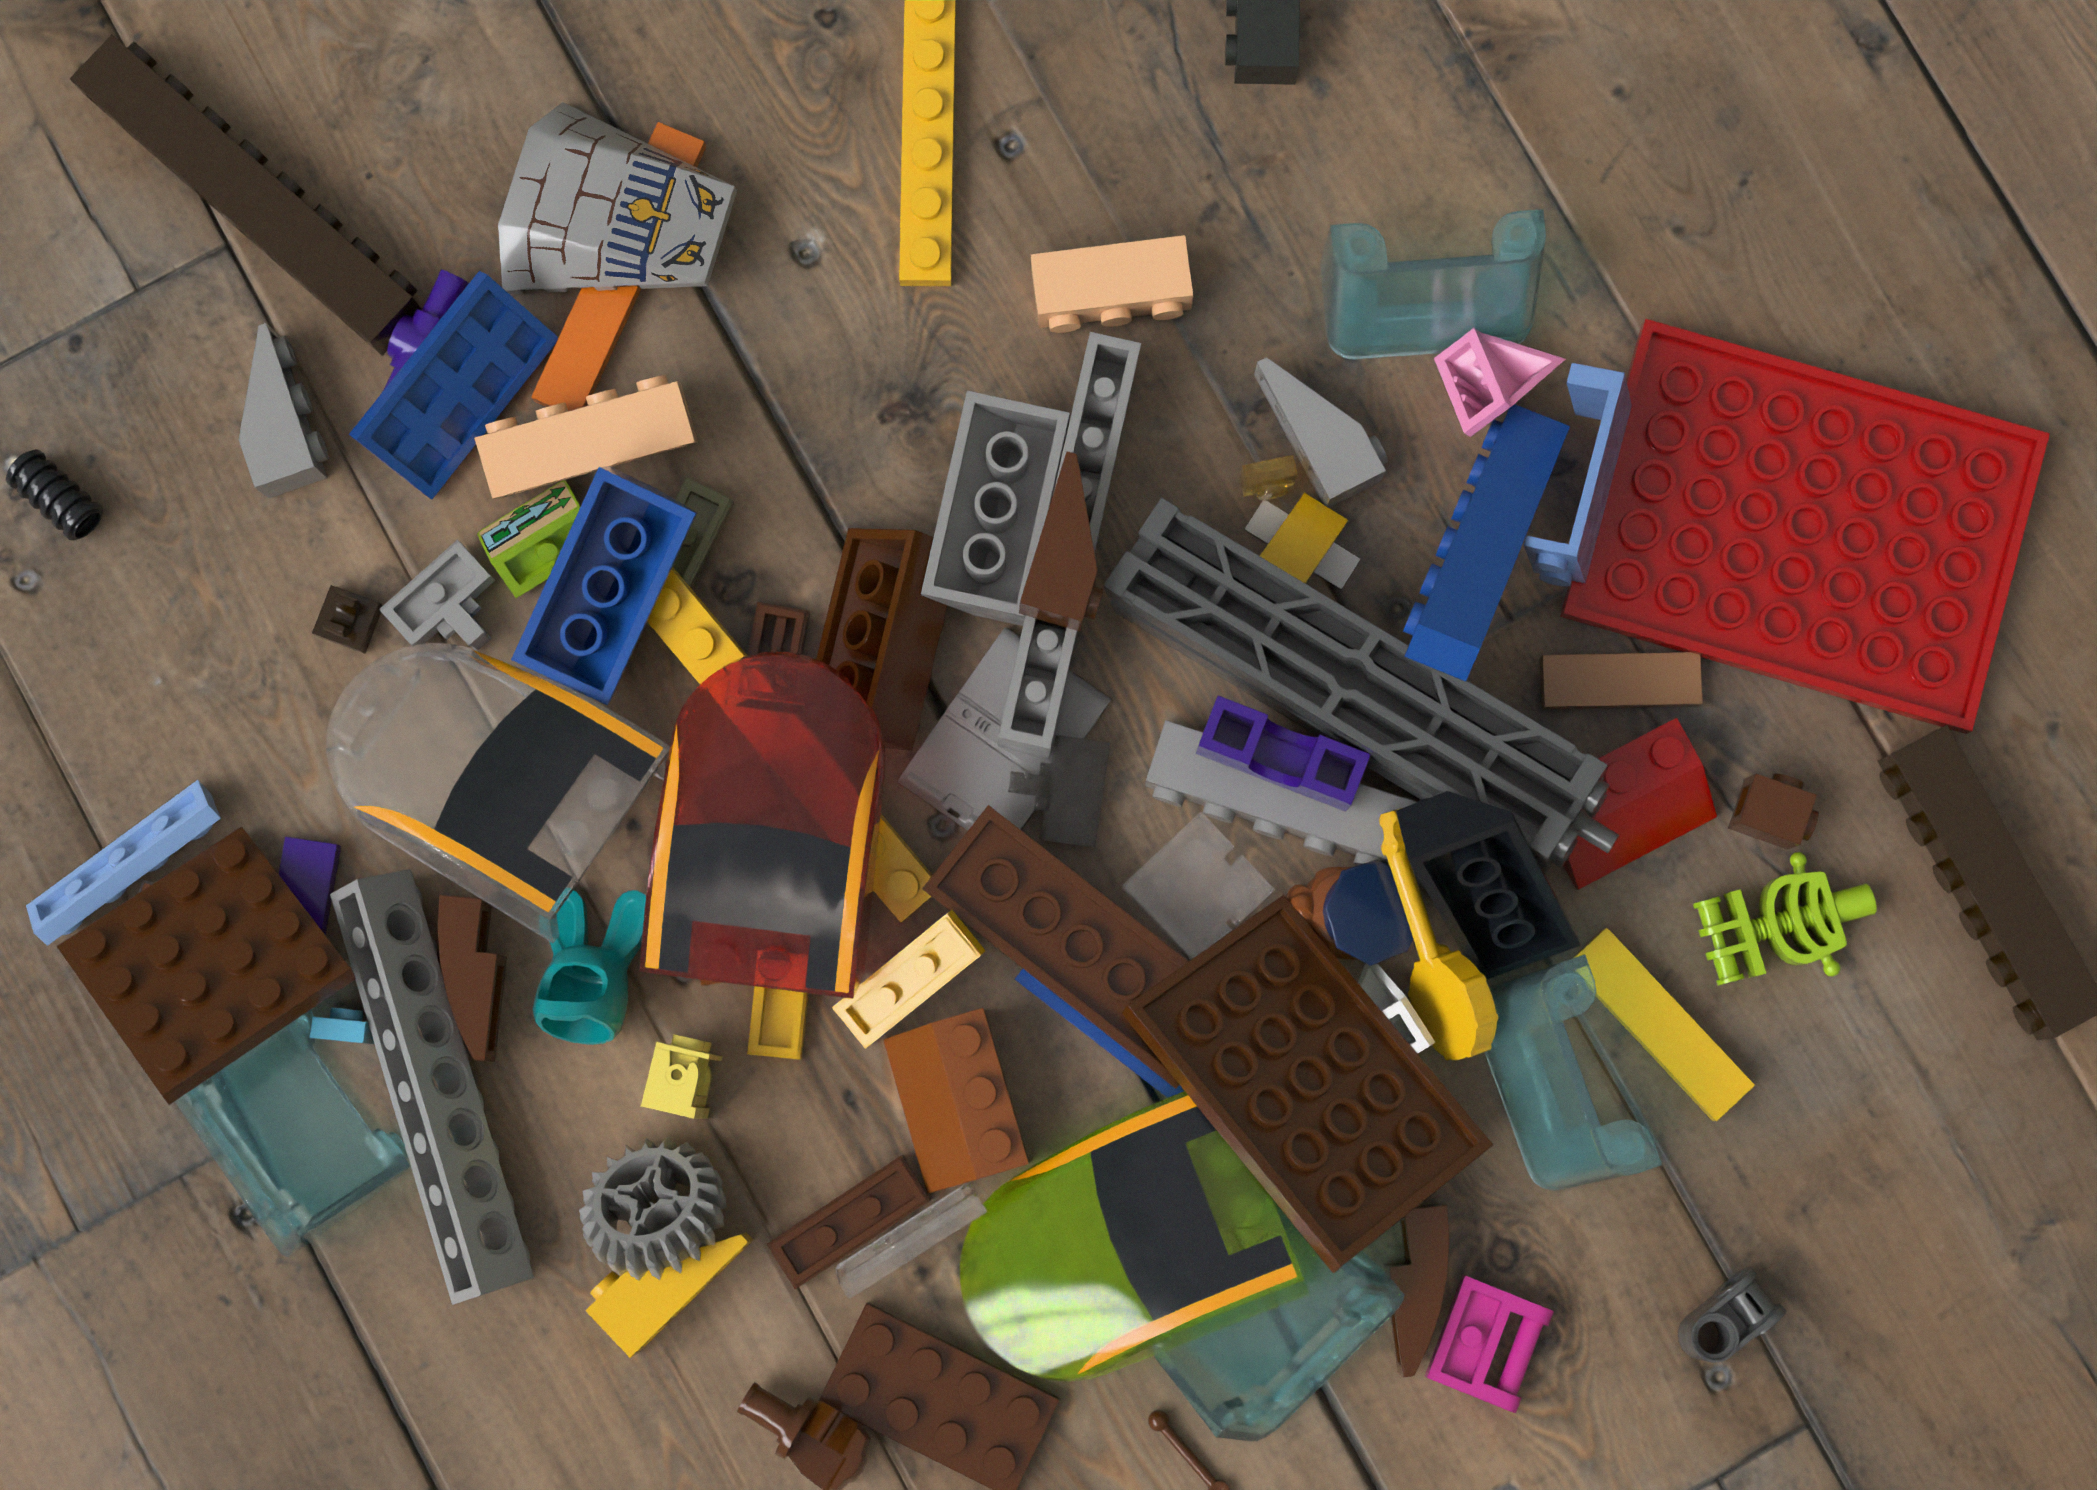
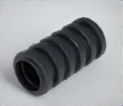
(54, 494)

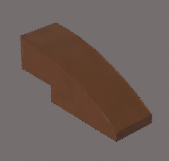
(471, 974)
(1422, 1281)

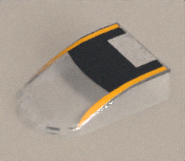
(487, 773)

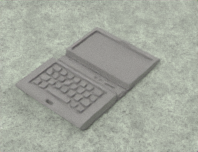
(960, 757)

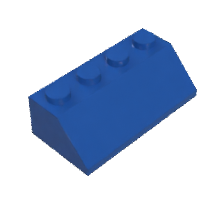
(604, 584)

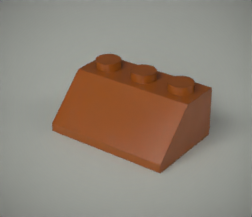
(956, 1100)

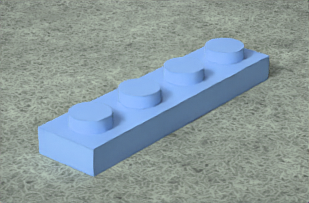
(123, 862)

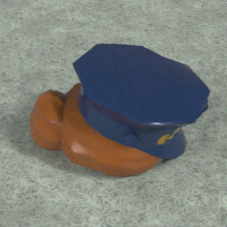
(1355, 911)

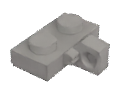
(442, 600)

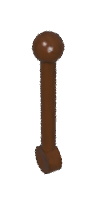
(1159, 1421)

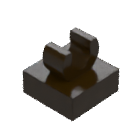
(347, 619)

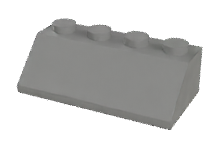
(994, 505)

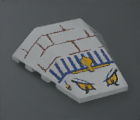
(607, 211)

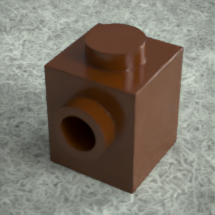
(1775, 810)

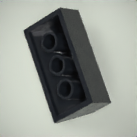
(1485, 882)

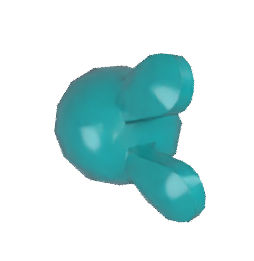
(586, 985)

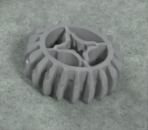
(662, 1221)

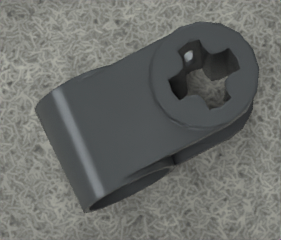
(1739, 1313)

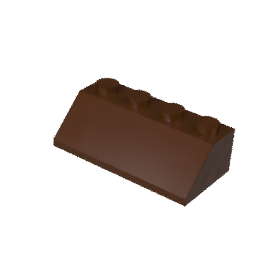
(883, 628)

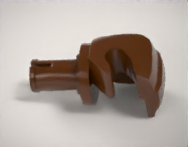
(813, 1435)

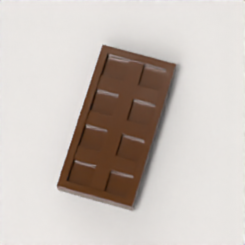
(939, 1400)

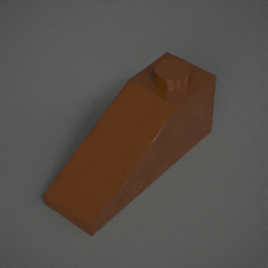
(1064, 563)

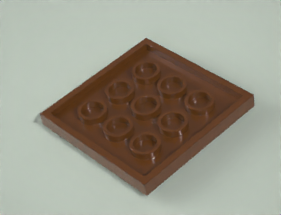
(206, 964)

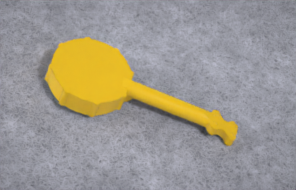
(1444, 984)

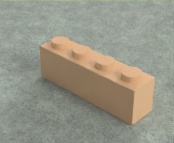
(582, 440)

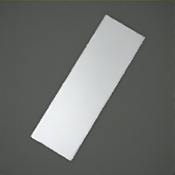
(1336, 564)

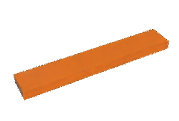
(600, 315)

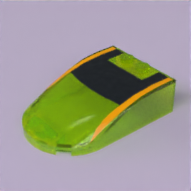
(1125, 1248)

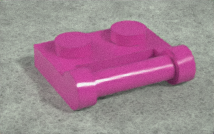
(1473, 1336)

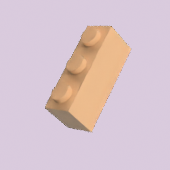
(1112, 283)

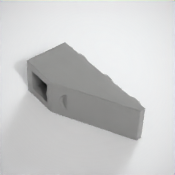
(274, 424)

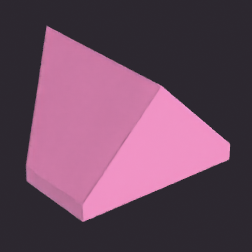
(1489, 376)

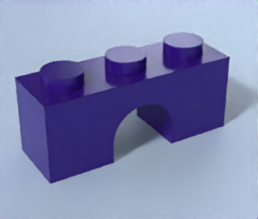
(1291, 760)

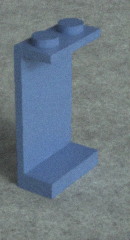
(1604, 397)

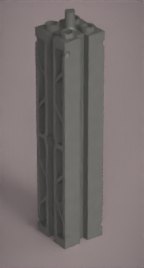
(1354, 682)

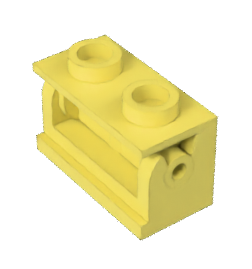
(680, 1077)

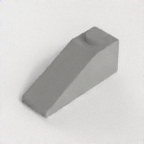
(1325, 439)

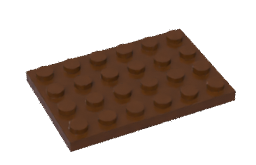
(1307, 1081)

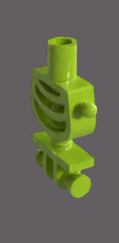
(1819, 911)

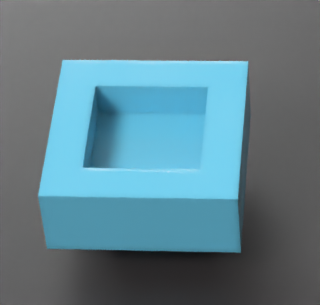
(342, 1026)

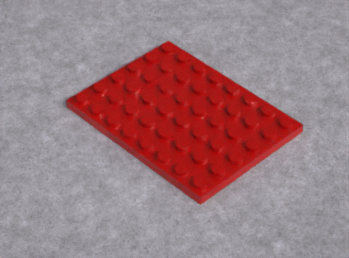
(1810, 526)

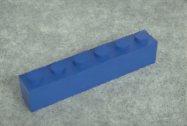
(1487, 542)

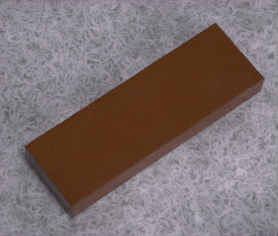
(848, 1222)

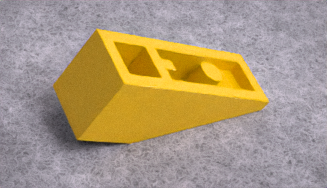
(639, 1310)

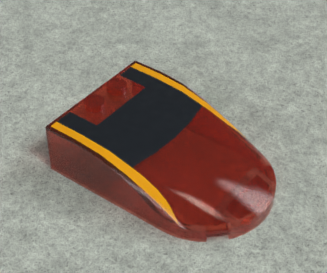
(767, 831)

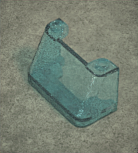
(1429, 303)
(1546, 1088)
(291, 1138)
(1269, 1365)

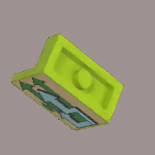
(530, 538)

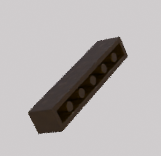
(1991, 884)

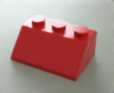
(1652, 798)

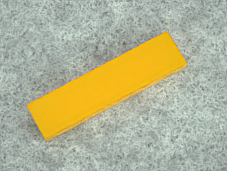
(1664, 1027)

